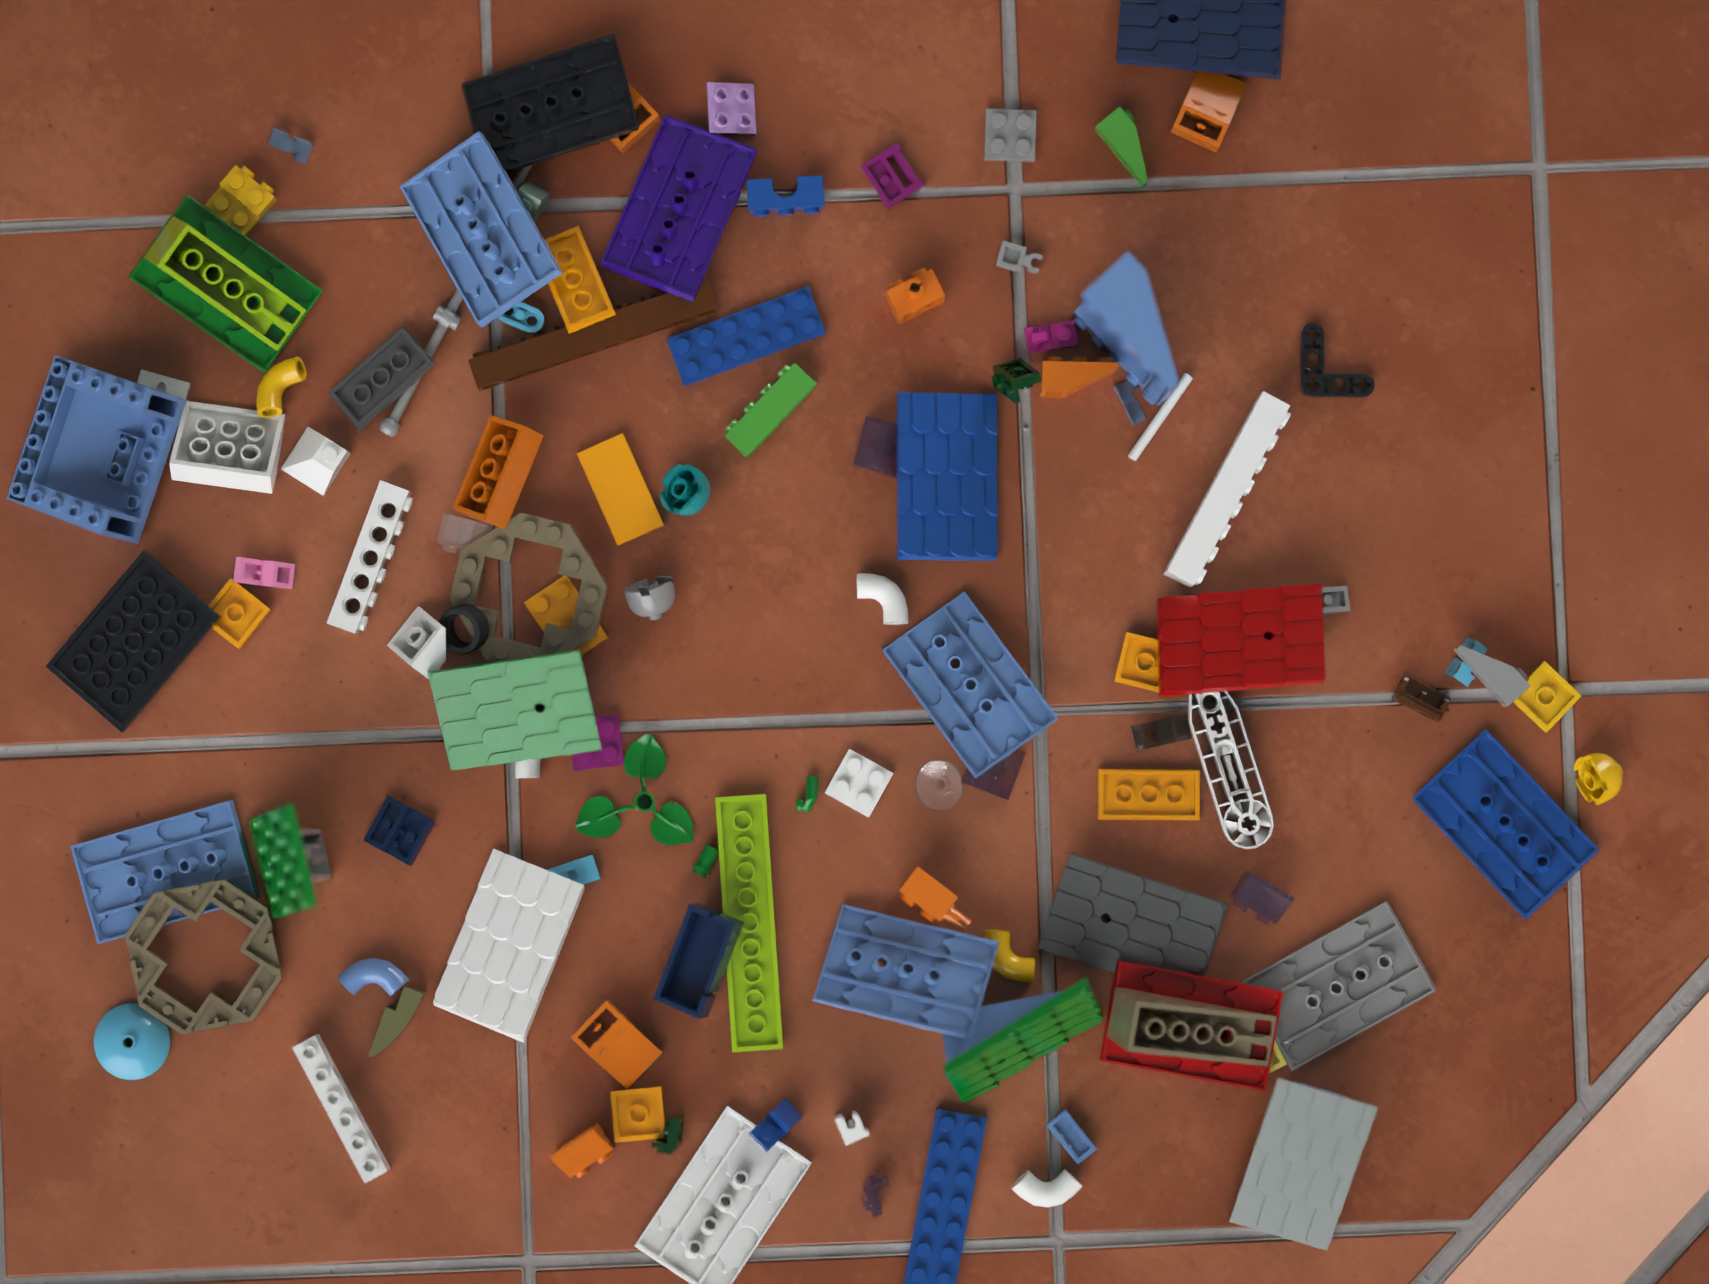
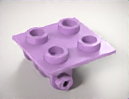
(731, 108)

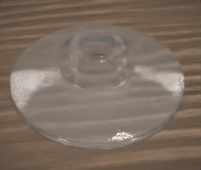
(928, 785)

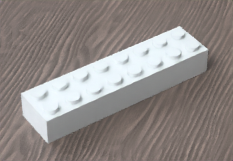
(1226, 490)

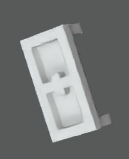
(853, 1131)

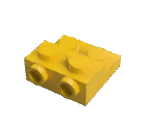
(241, 200)

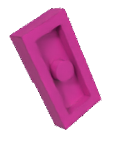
(1050, 337)

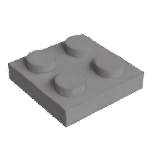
(1010, 135)

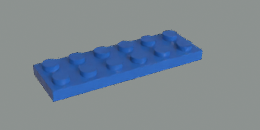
(746, 336)

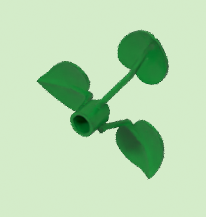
(669, 826)

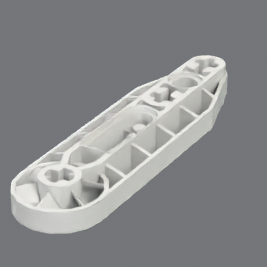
(1221, 745)

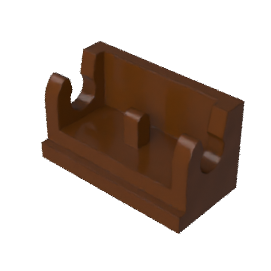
(1421, 698)

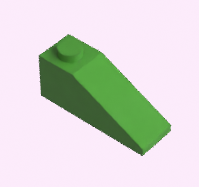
(1122, 138)

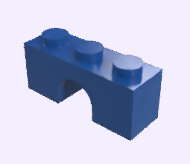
(807, 197)

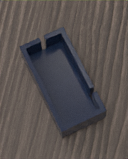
(698, 960)

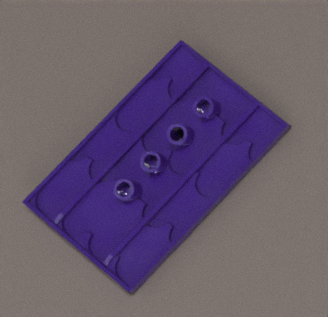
(679, 208)

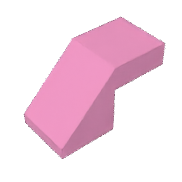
(264, 573)

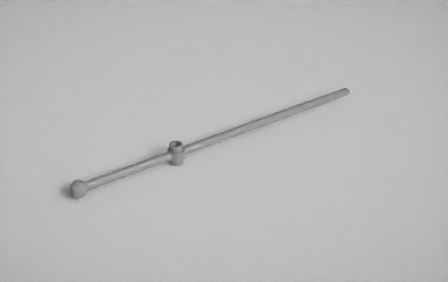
(446, 318)

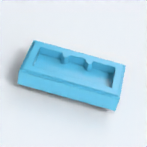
(580, 870)

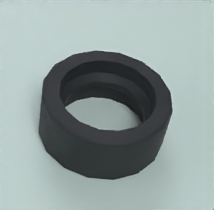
(479, 623)

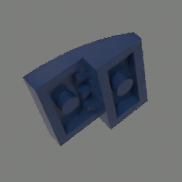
(399, 830)

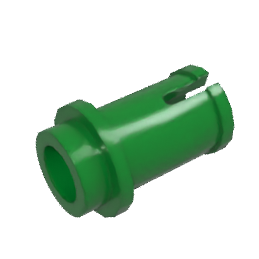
(705, 861)

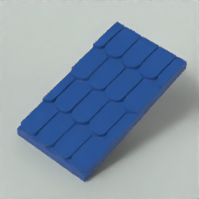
(946, 476)
(1505, 824)

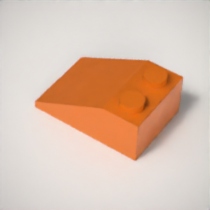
(582, 1151)

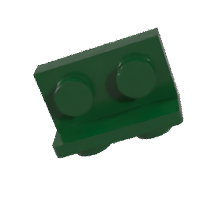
(1012, 376)
(673, 1131)

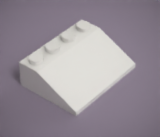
(227, 447)

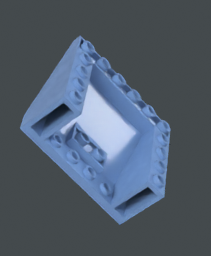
(1126, 323)
(96, 450)

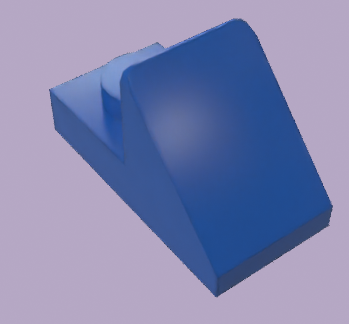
(775, 1125)

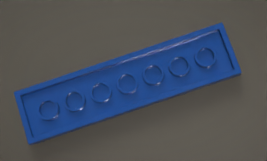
(945, 1198)

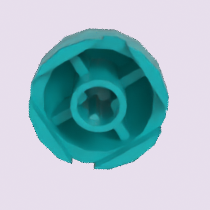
(685, 490)

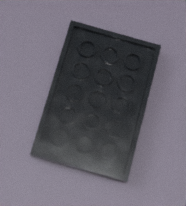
(133, 641)

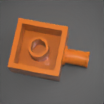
(914, 295)
(933, 898)

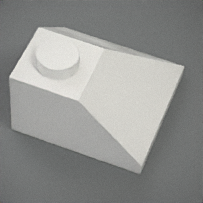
(316, 461)
(421, 642)

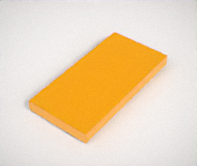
(579, 288)
(620, 489)
(1148, 794)

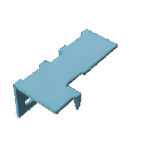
(1463, 673)

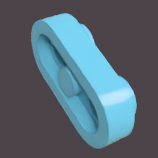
(520, 317)

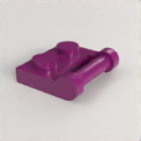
(885, 179)

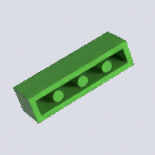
(770, 410)

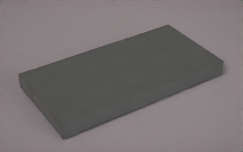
(381, 378)

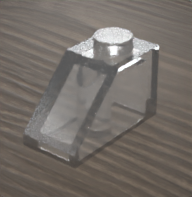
(460, 532)

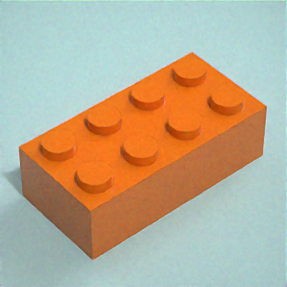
(498, 472)

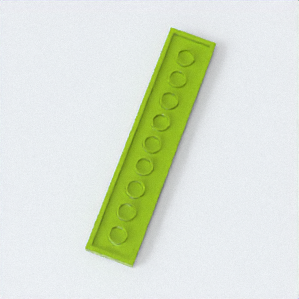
(749, 898)

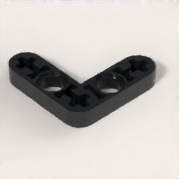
(1324, 380)

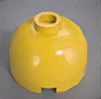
(1599, 777)

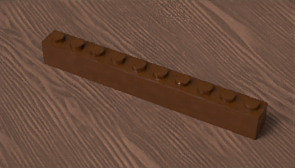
(559, 346)

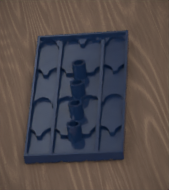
(1203, 35)

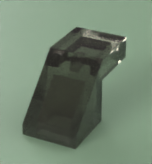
(1161, 732)

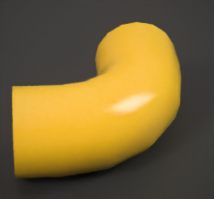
(275, 382)
(1006, 962)

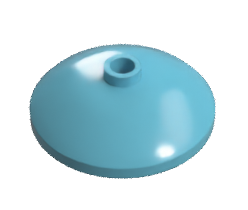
(149, 1037)

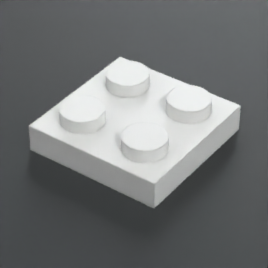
(859, 783)

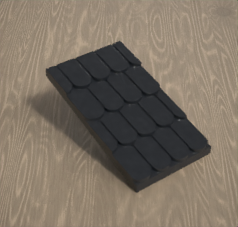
(553, 104)

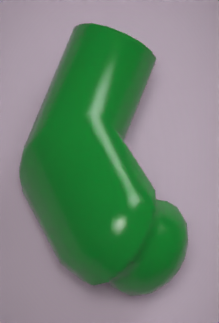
(811, 795)

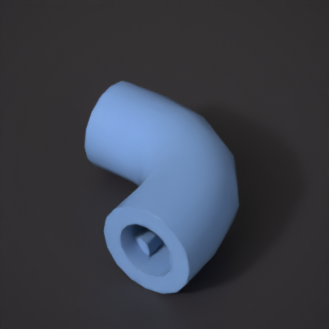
(372, 971)

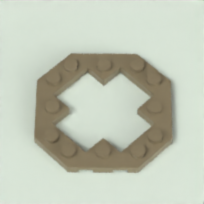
(574, 563)
(192, 902)

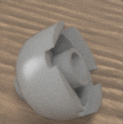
(651, 597)

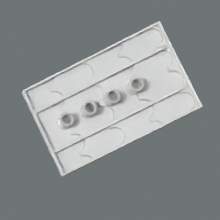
(508, 945)
(722, 1203)

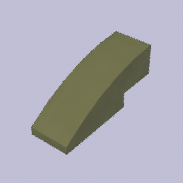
(396, 1020)

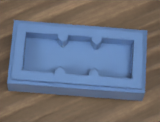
(1071, 1136)

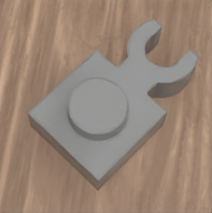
(1014, 257)

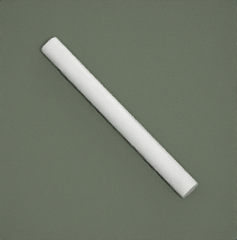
(1160, 417)

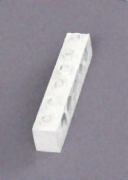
(366, 543)
(341, 1108)

